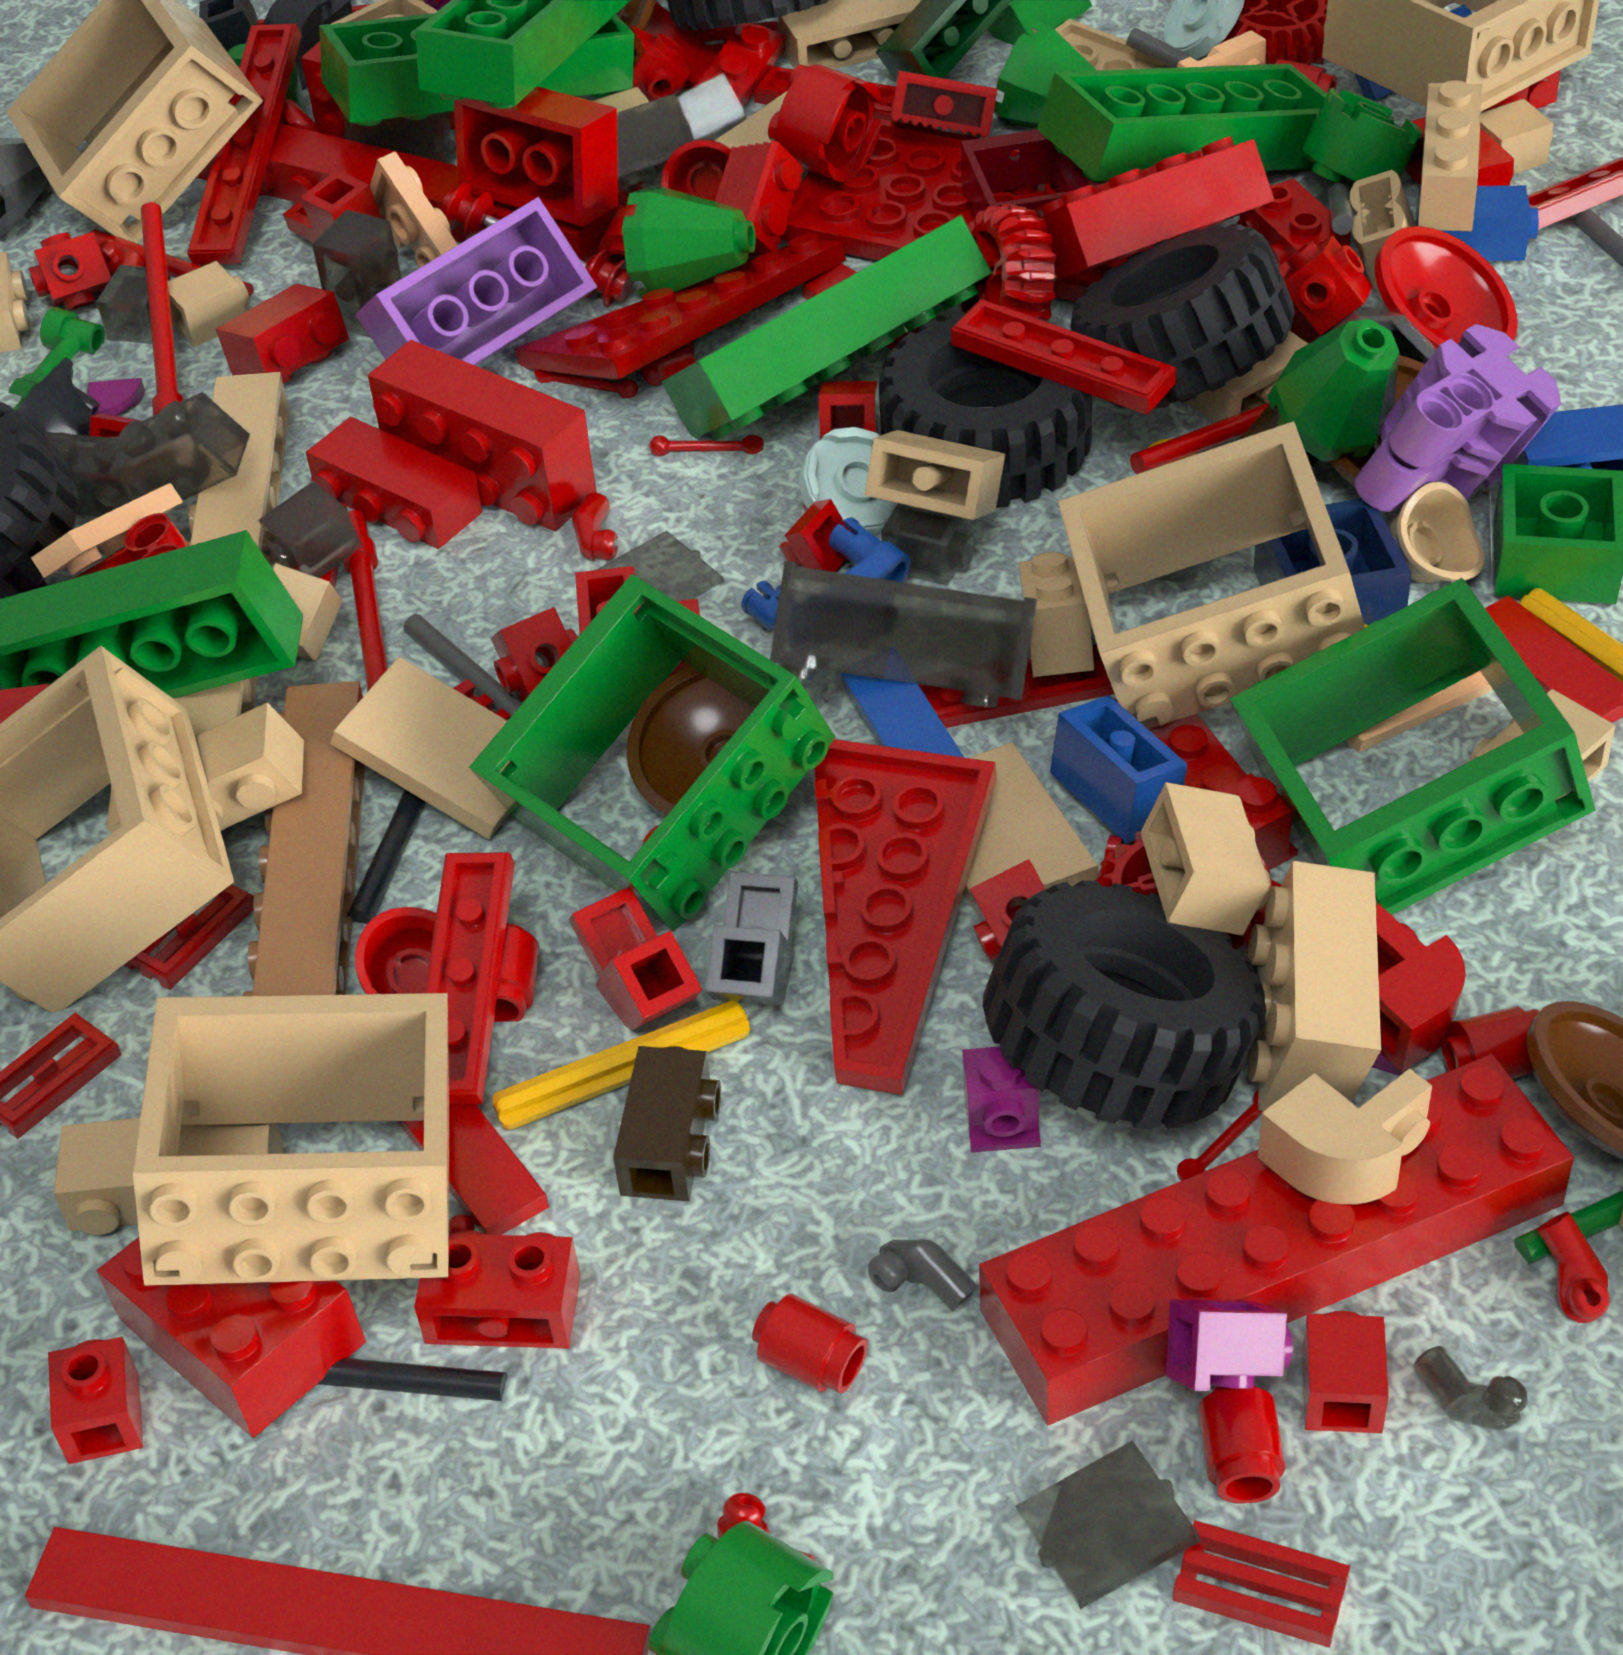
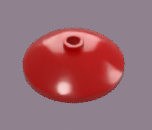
(1441, 285)

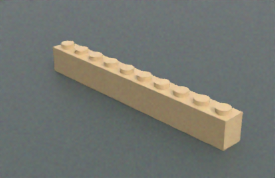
(236, 505)

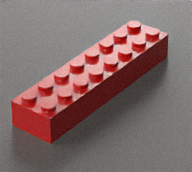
(1092, 1302)

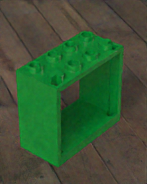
(593, 699)
(1458, 818)

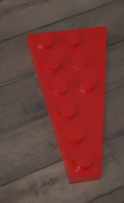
(668, 319)
(892, 877)

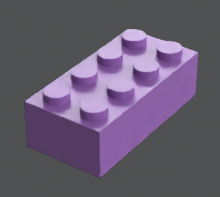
(482, 290)

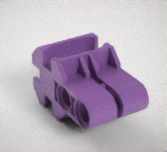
(1458, 421)

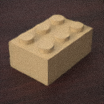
(1317, 982)

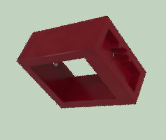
(990, 168)

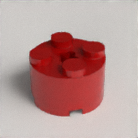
(827, 120)

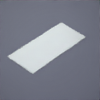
(1490, 536)

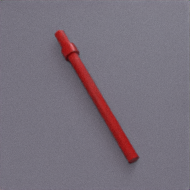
(159, 308)
(361, 567)

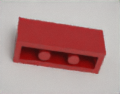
(395, 482)

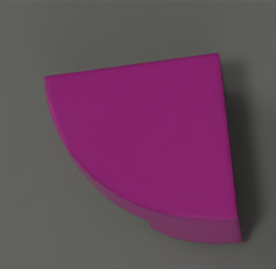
(116, 395)

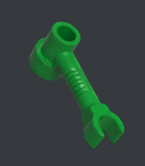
(66, 336)

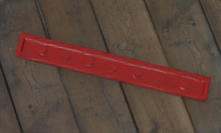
(300, 1606)

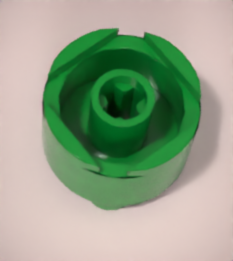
(1358, 138)
(745, 1598)

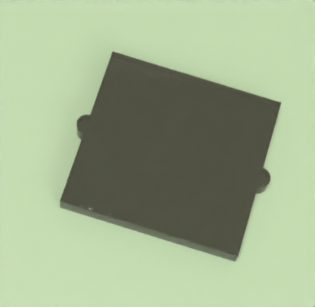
(669, 567)
(1107, 1524)

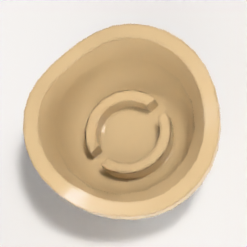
(1438, 535)

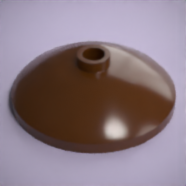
(680, 735)
(1580, 1069)

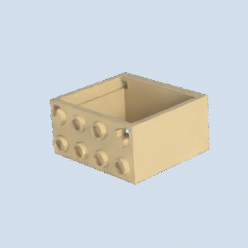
(1419, 43)
(148, 99)
(1190, 516)
(139, 882)
(294, 1211)

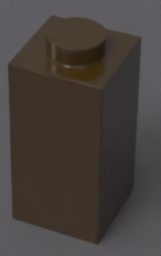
(664, 1124)

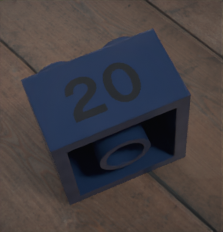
(1370, 551)

